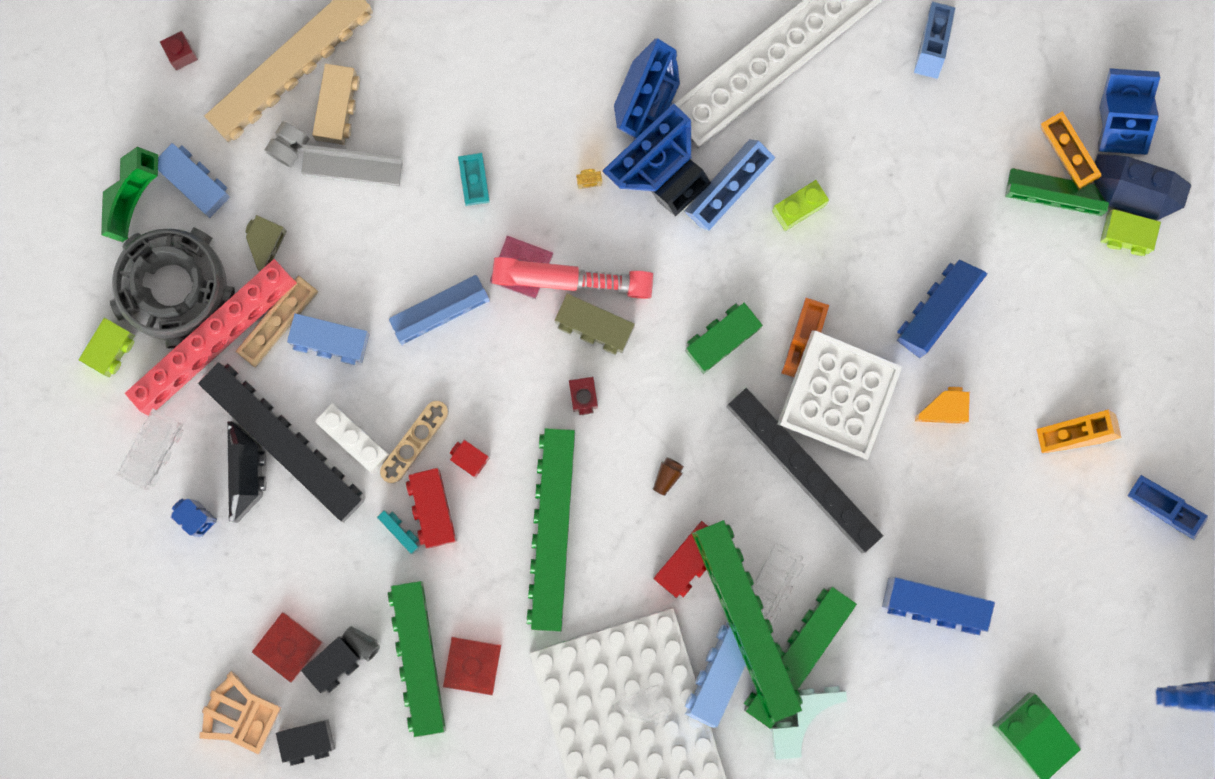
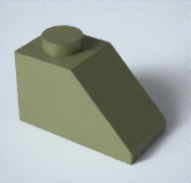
(264, 240)

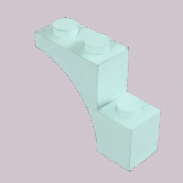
(787, 737)

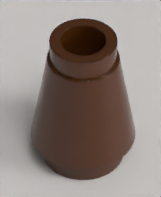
(667, 475)

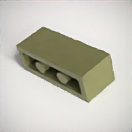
(594, 324)

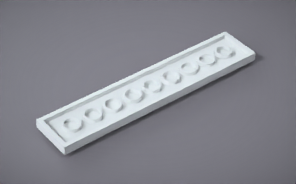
(767, 63)

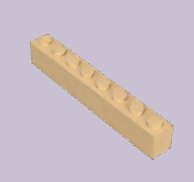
(287, 65)

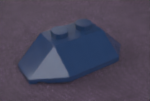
(1140, 186)

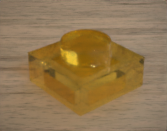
(589, 178)

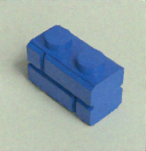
(192, 517)

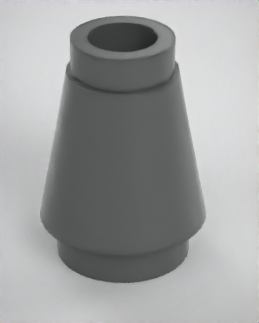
(362, 644)

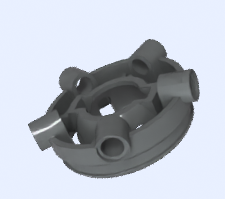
(138, 249)

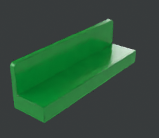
(1054, 192)

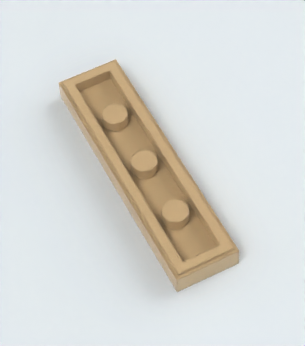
(276, 322)

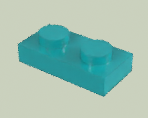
(473, 179)
(392, 523)

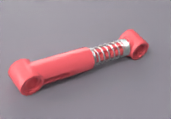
(565, 277)

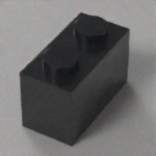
(682, 187)
(331, 665)
(305, 742)

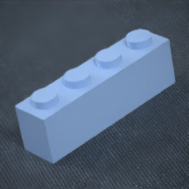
(717, 681)

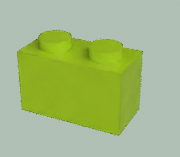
(800, 205)
(1130, 232)
(107, 348)

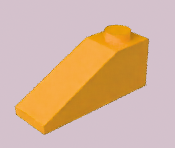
(1079, 432)

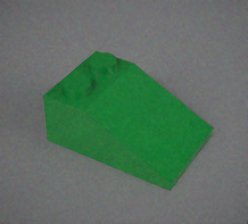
(1037, 736)

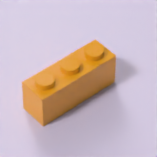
(1070, 150)

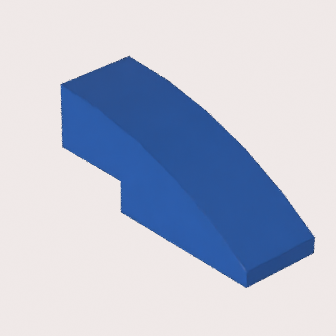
(1168, 507)

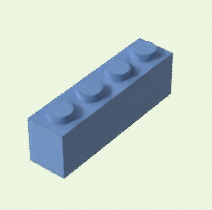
(729, 184)

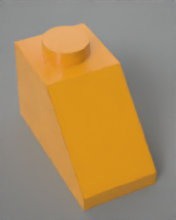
(947, 407)

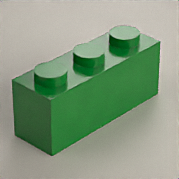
(723, 337)

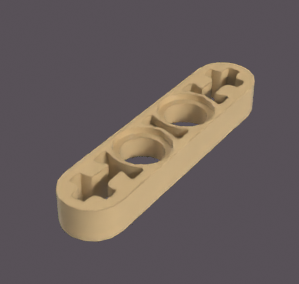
(411, 439)

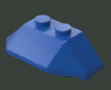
(647, 88)
(654, 153)

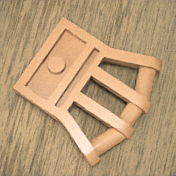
(254, 722)

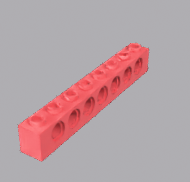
(210, 338)

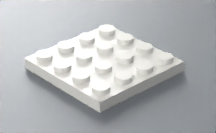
(839, 395)

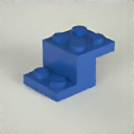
(1128, 111)

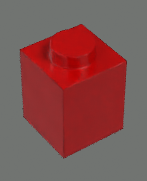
(468, 458)

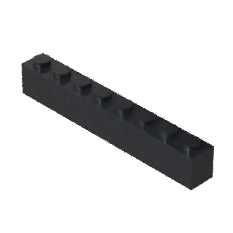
(281, 442)
(804, 471)

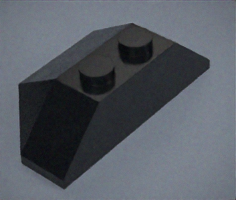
(244, 472)

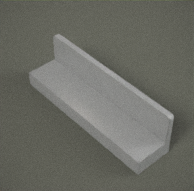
(351, 165)

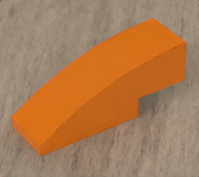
(811, 318)

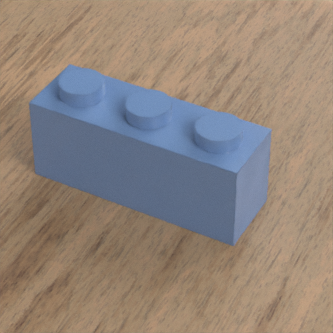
(192, 179)
(328, 339)

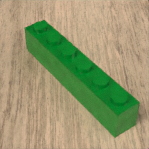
(808, 643)
(418, 659)

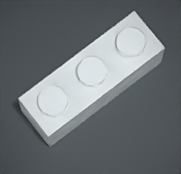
(352, 438)

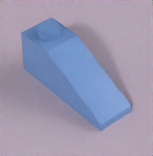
(935, 40)

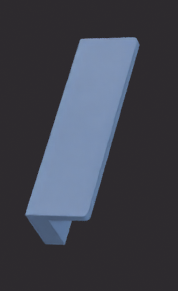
(439, 309)

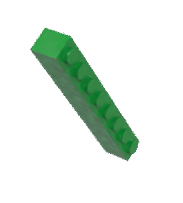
(552, 530)
(747, 621)

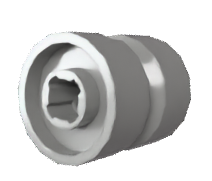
(286, 144)

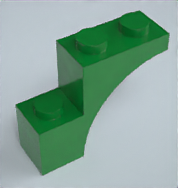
(120, 199)

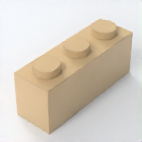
(335, 104)

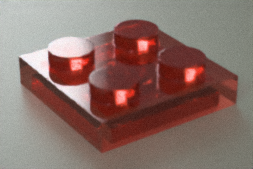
(287, 647)
(472, 666)

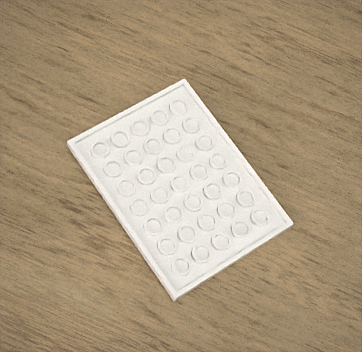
(599, 669)

